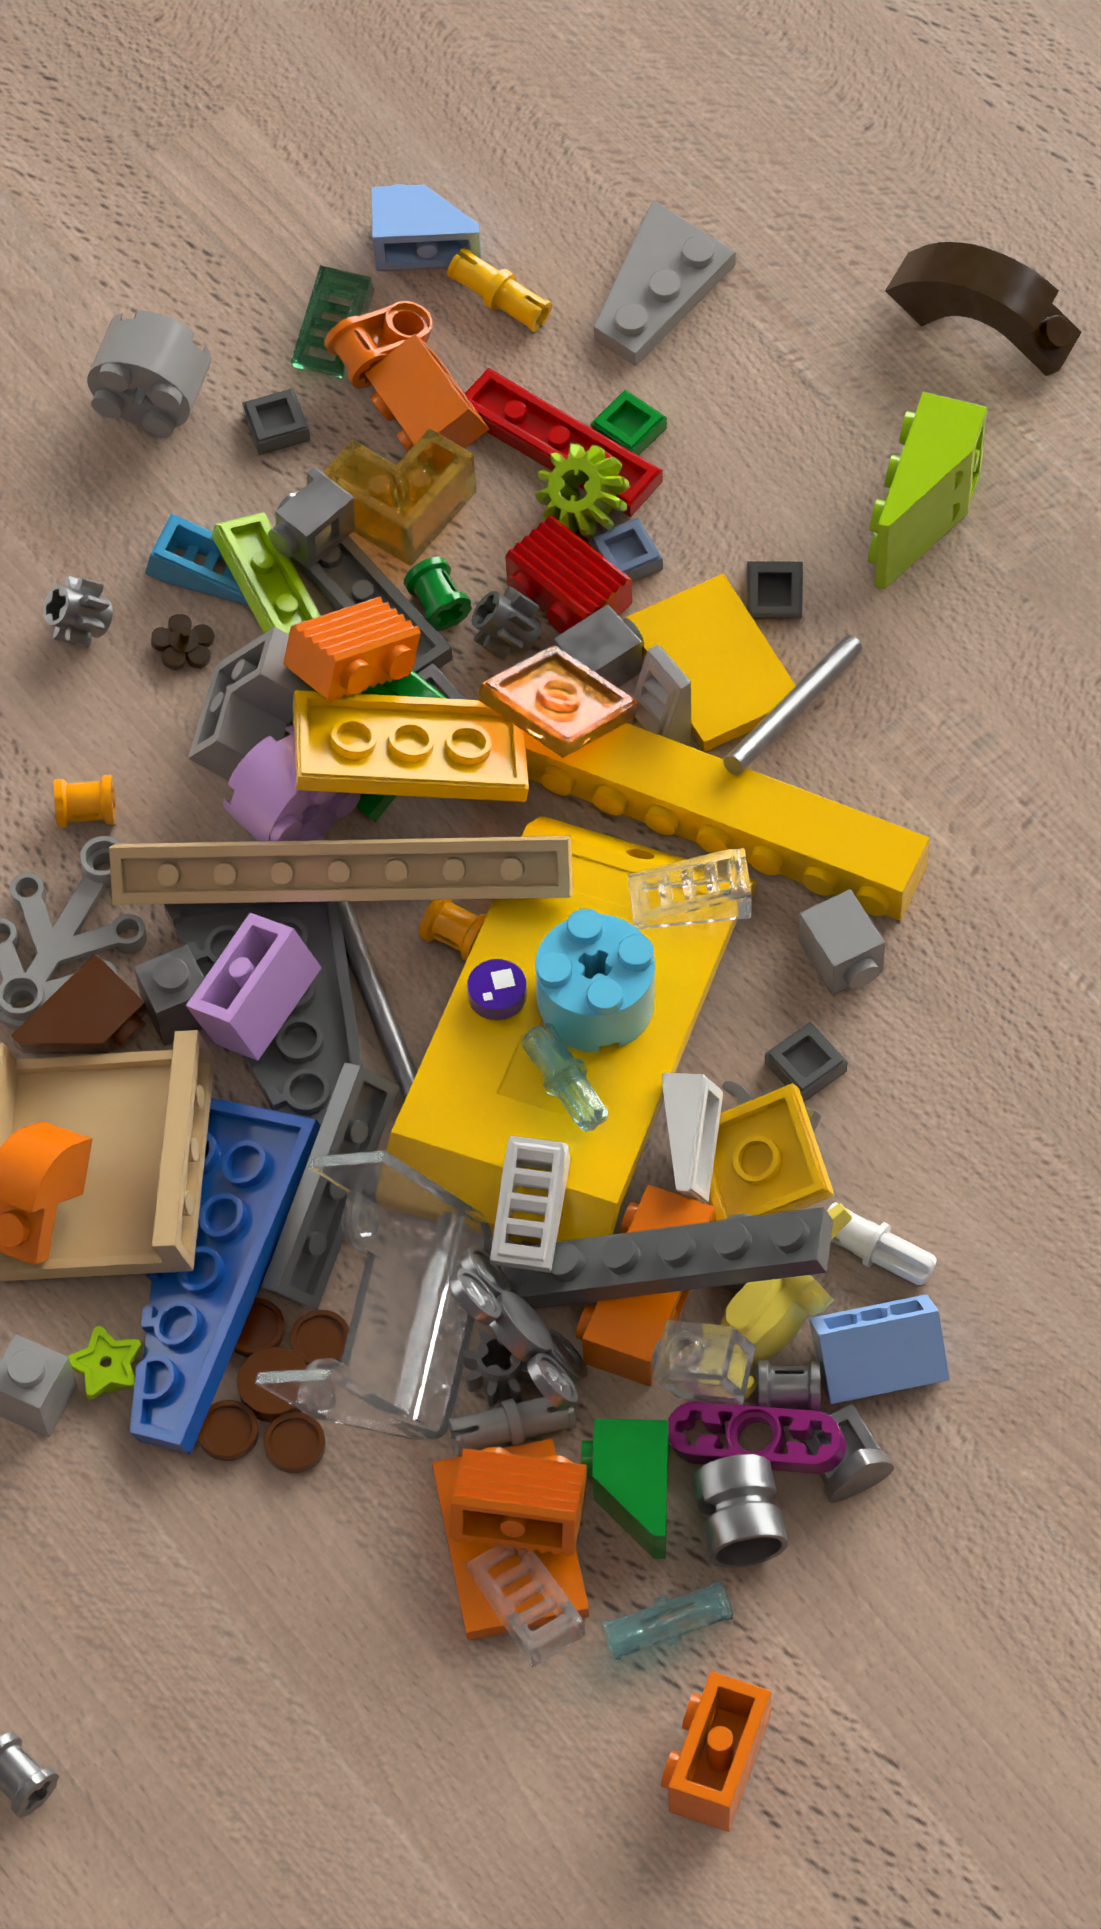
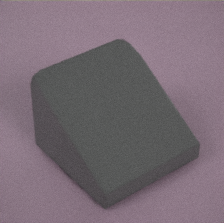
(775, 588)

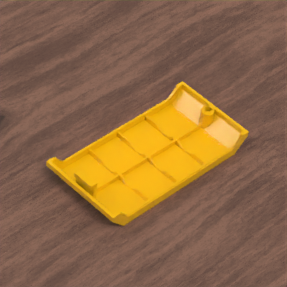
(484, 1087)

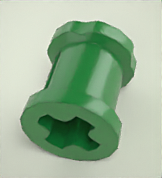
(437, 593)

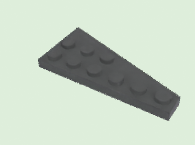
(321, 1031)

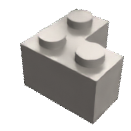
(246, 703)

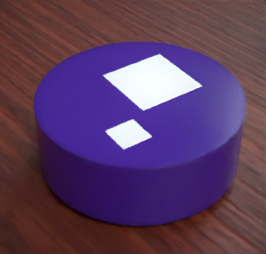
(497, 989)

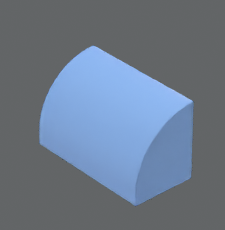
(879, 1348)

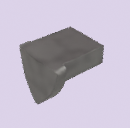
(863, 1460)

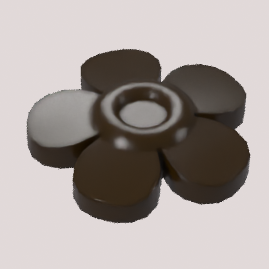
(182, 643)

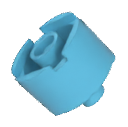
(595, 980)

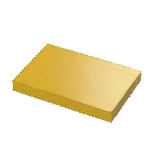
(722, 654)

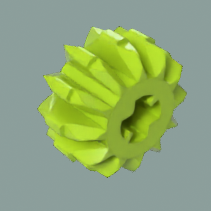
(600, 484)

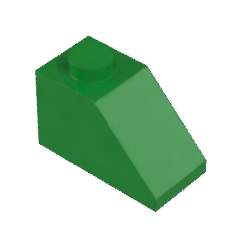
(631, 1477)

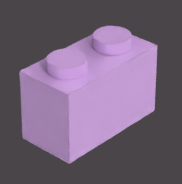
(253, 986)

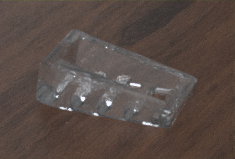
(694, 909)
(547, 1639)

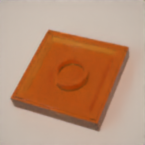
(558, 701)

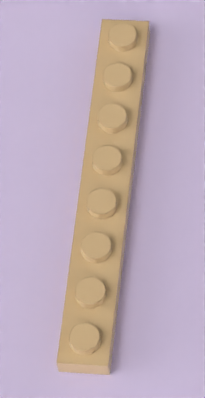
(342, 870)

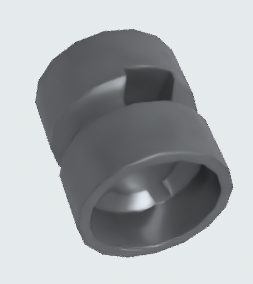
(741, 1520)

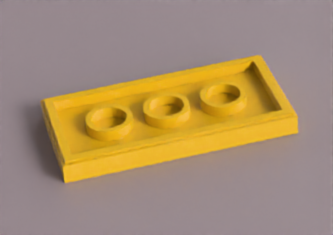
(407, 747)

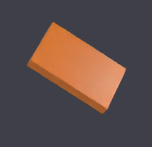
(476, 1611)

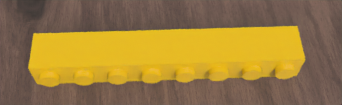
(775, 822)

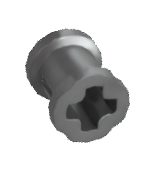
(789, 1386)
(22, 1777)

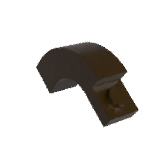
(989, 288)

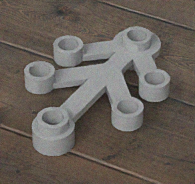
(59, 943)

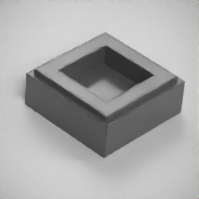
(276, 421)
(806, 1061)

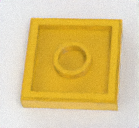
(767, 1158)

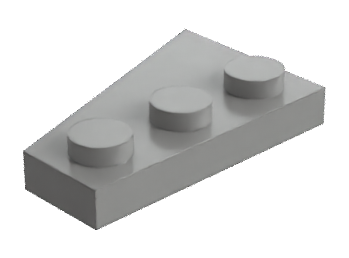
(659, 283)

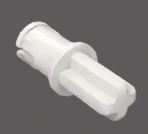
(885, 1249)

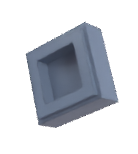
(629, 549)

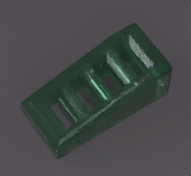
(327, 283)

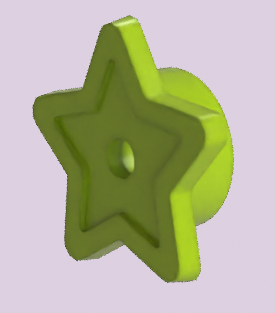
(110, 1378)

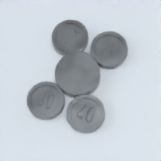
(488, 1298)

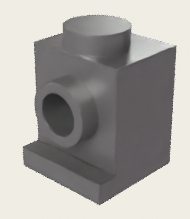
(313, 520)

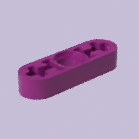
(801, 1426)

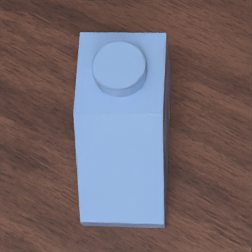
(418, 228)

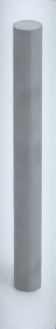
(792, 705)
(377, 1000)

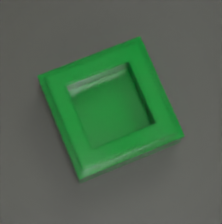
(630, 422)

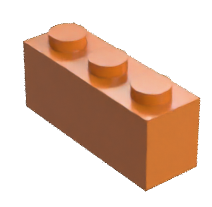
(624, 1331)

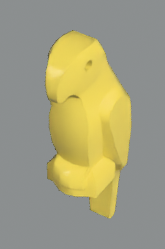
(775, 1309)

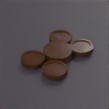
(293, 1439)

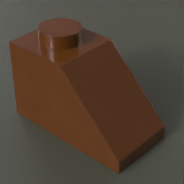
(84, 1014)

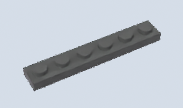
(679, 1259)

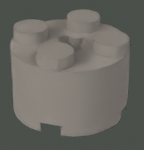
(148, 372)

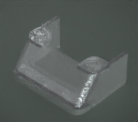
(406, 1324)

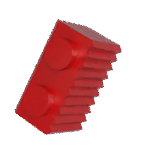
(565, 575)

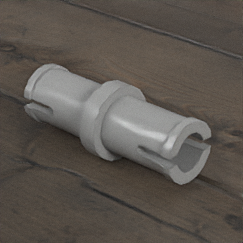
(508, 1424)

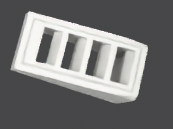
(693, 1125)
(535, 1154)

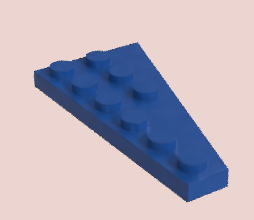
(198, 1314)

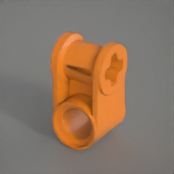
(376, 337)

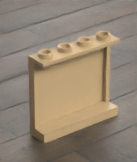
(143, 1161)

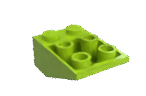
(927, 483)

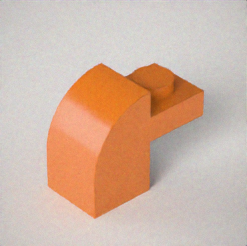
(37, 1172)

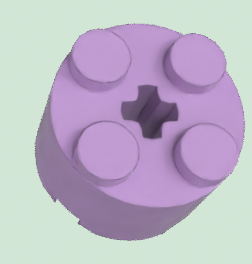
(268, 801)

